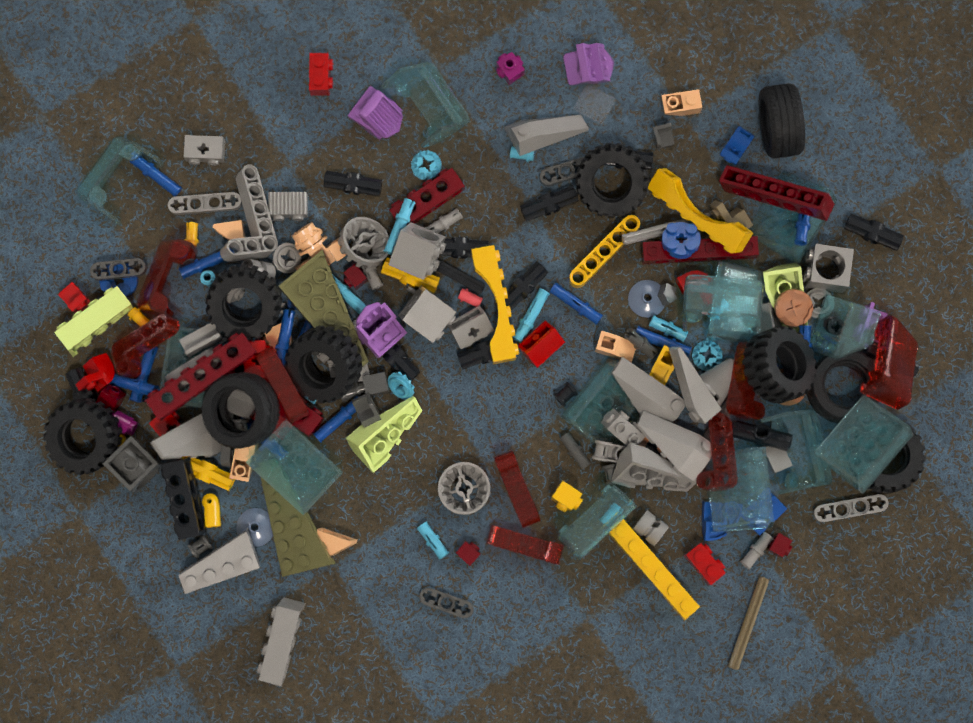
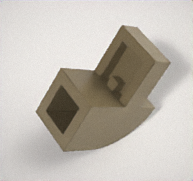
(737, 215)

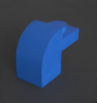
(737, 145)

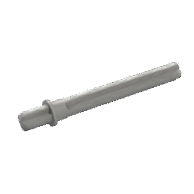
(652, 232)

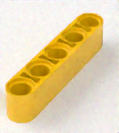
(599, 259)

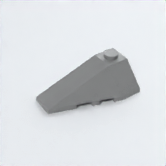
(539, 133)
(646, 392)
(695, 393)
(187, 440)
(684, 448)
(644, 467)

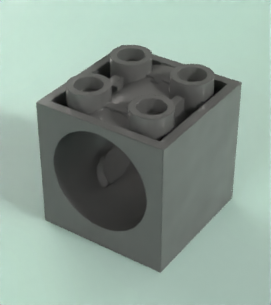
(133, 464)

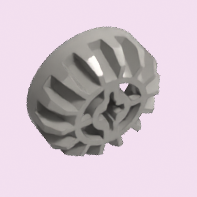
(370, 235)
(459, 471)

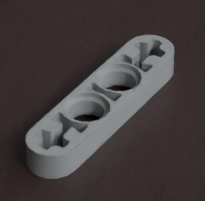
(205, 200)
(850, 508)

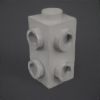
(619, 426)

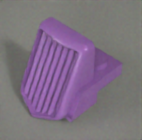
(588, 64)
(377, 114)
(378, 328)

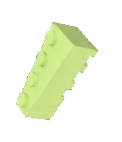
(93, 320)

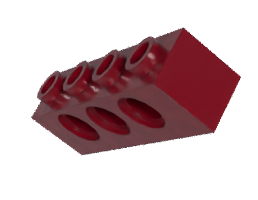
(447, 177)

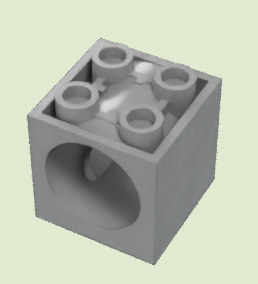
(417, 251)
(843, 259)
(427, 314)

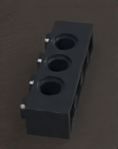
(187, 488)

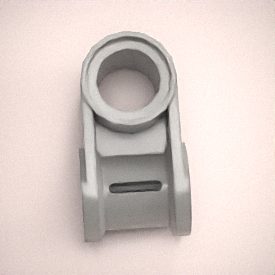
(606, 451)

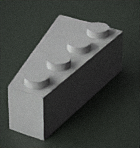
(225, 562)
(280, 641)

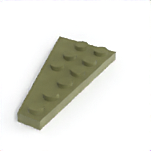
(319, 299)
(294, 536)

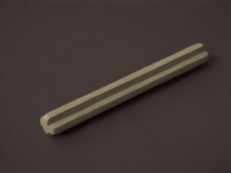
(748, 623)

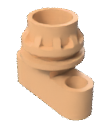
(310, 242)

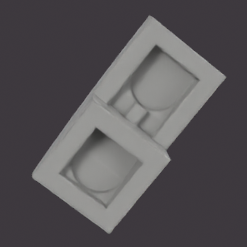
(777, 459)

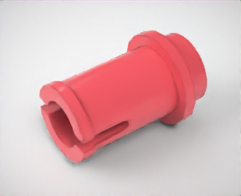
(470, 298)

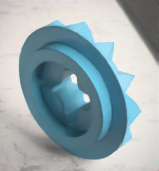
(423, 173)
(699, 359)
(403, 392)

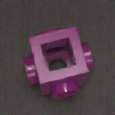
(510, 67)

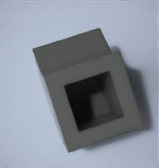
(667, 294)

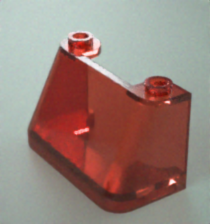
(168, 252)
(894, 364)

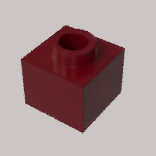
(354, 277)
(112, 397)
(780, 545)
(468, 552)

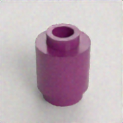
(126, 422)

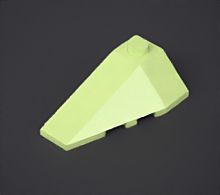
(781, 279)
(376, 440)

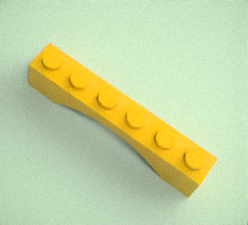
(669, 188)
(486, 265)
(654, 570)

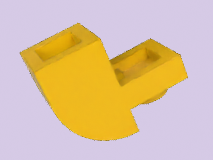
(663, 366)

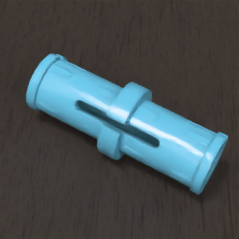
(668, 328)
(433, 540)

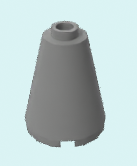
(718, 379)

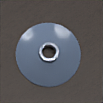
(639, 304)
(261, 518)

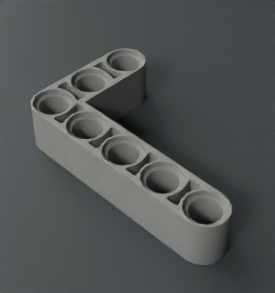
(255, 220)

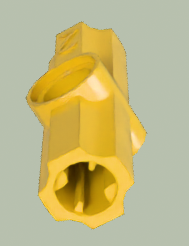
(430, 282)
(211, 473)

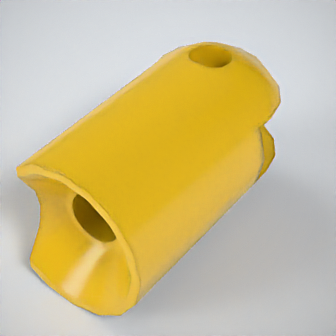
(211, 510)

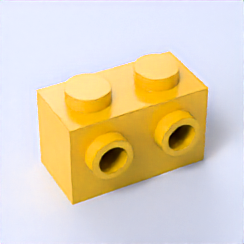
(567, 497)

